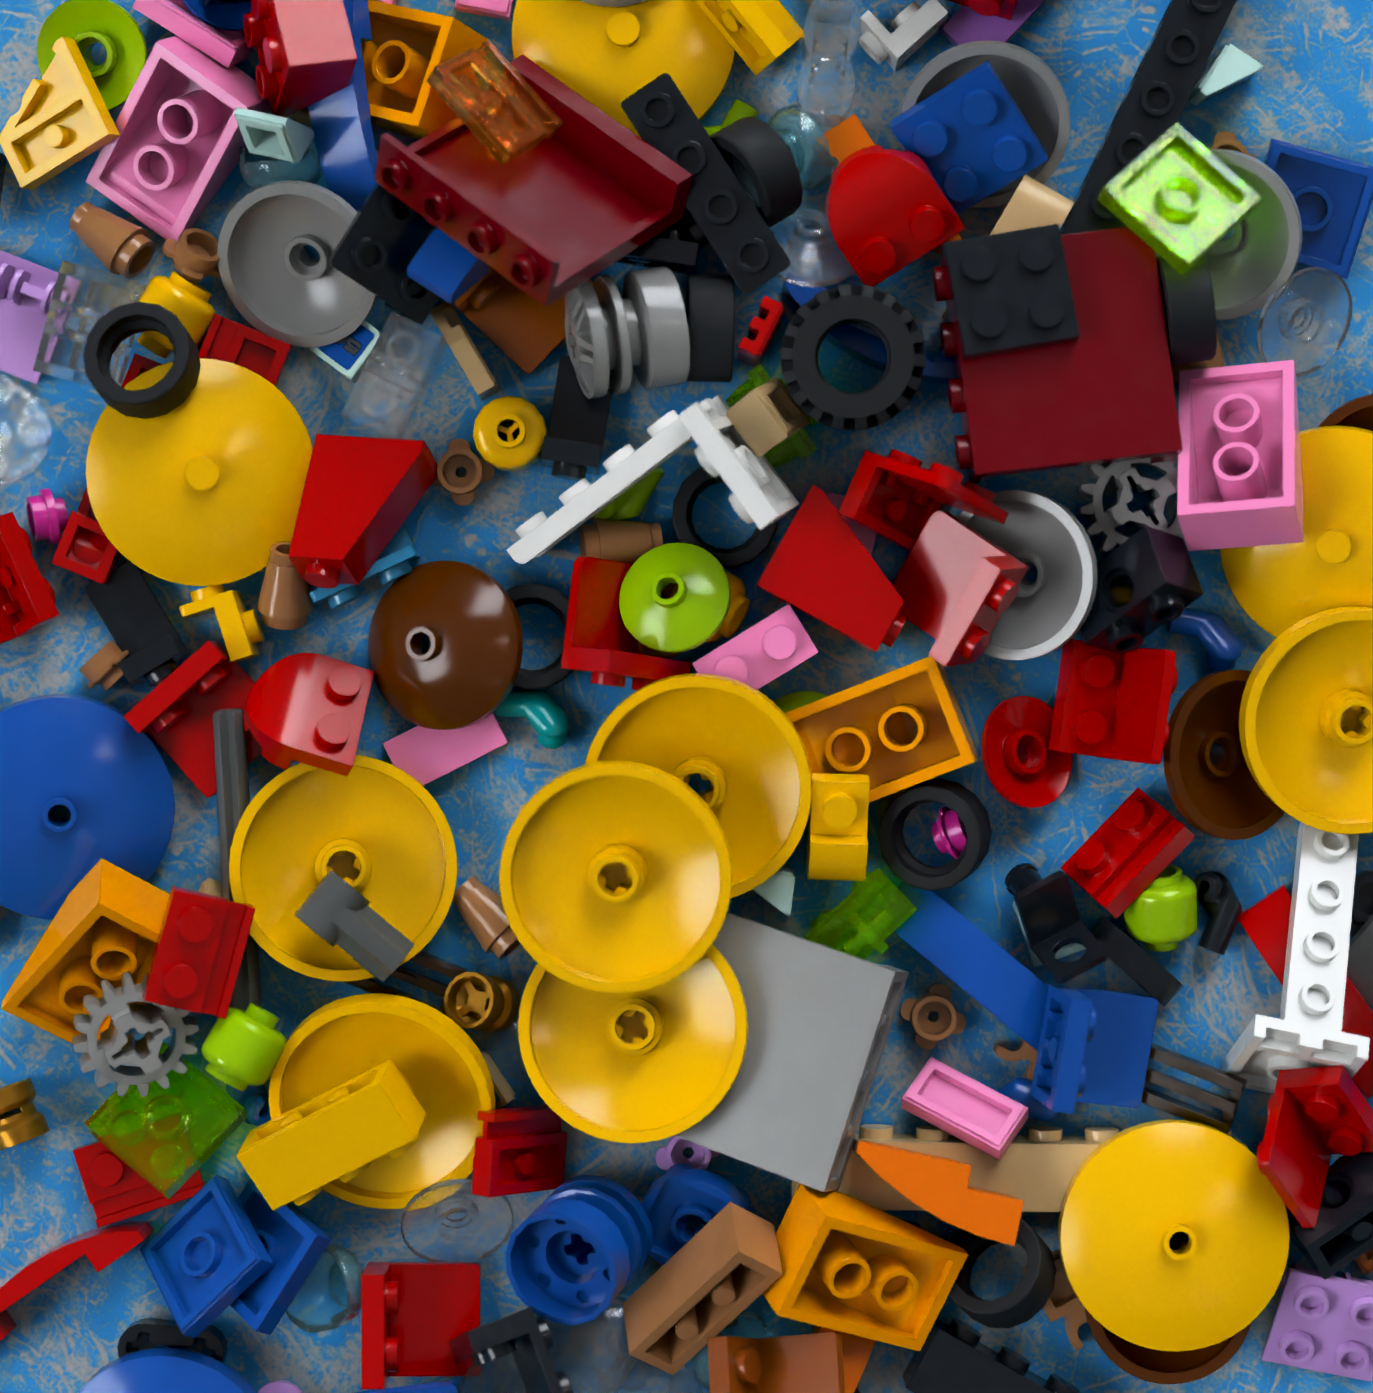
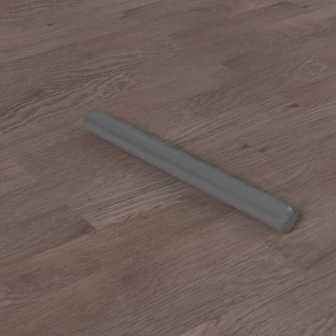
(232, 800)

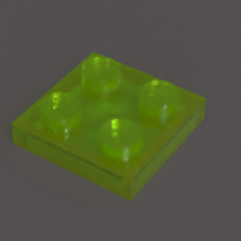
(1179, 198)
(170, 1129)

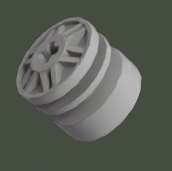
(637, 331)

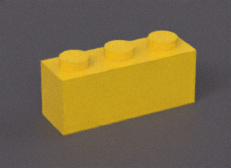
(332, 1136)

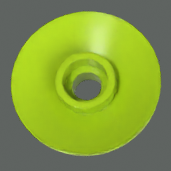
(100, 23)
(691, 614)

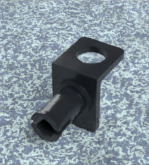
(1052, 920)

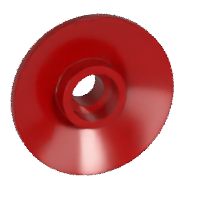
(1018, 753)

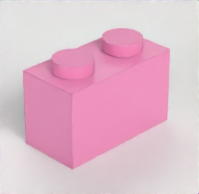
(761, 651)

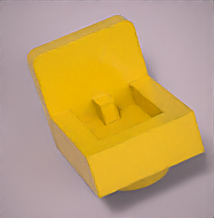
(238, 626)

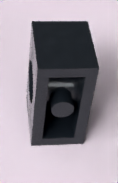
(1140, 590)
(1343, 1219)

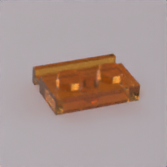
(494, 102)

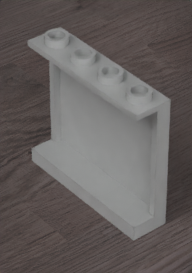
(809, 1053)

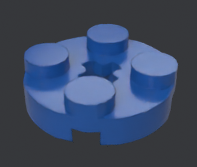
(681, 1193)

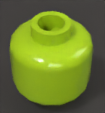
(1164, 911)
(244, 1047)

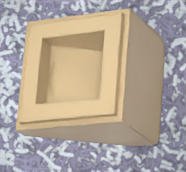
(767, 416)

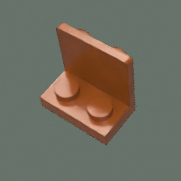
(514, 319)
(776, 1364)

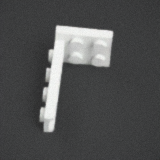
(756, 487)
(1314, 972)

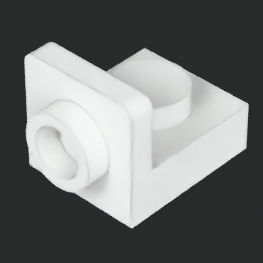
(912, 30)

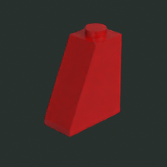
(355, 504)
(833, 577)

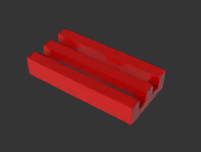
(760, 332)

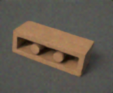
(702, 1288)

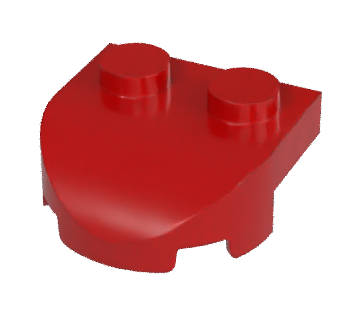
(887, 211)
(309, 711)

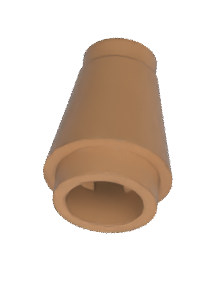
(113, 240)
(619, 539)
(284, 593)
(485, 917)

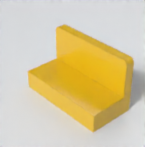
(754, 28)

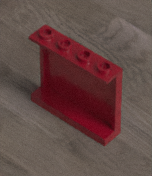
(551, 211)
(1077, 399)

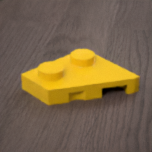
(58, 120)

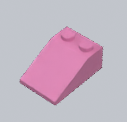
(175, 137)
(1240, 457)

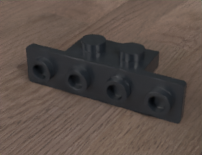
(715, 198)

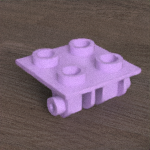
(24, 307)
(1323, 1324)

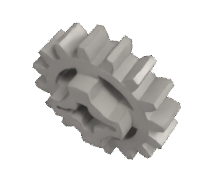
(1123, 479)
(118, 1048)

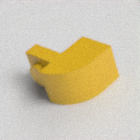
(838, 827)

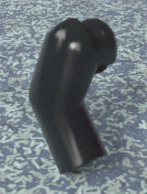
(1221, 907)

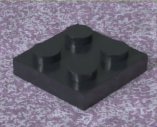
(1011, 291)

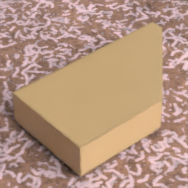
(464, 350)

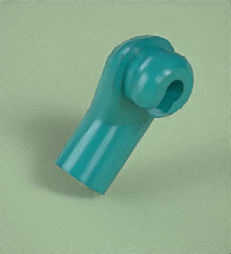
(541, 712)

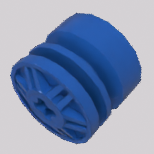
(579, 1249)

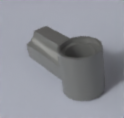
(345, 919)

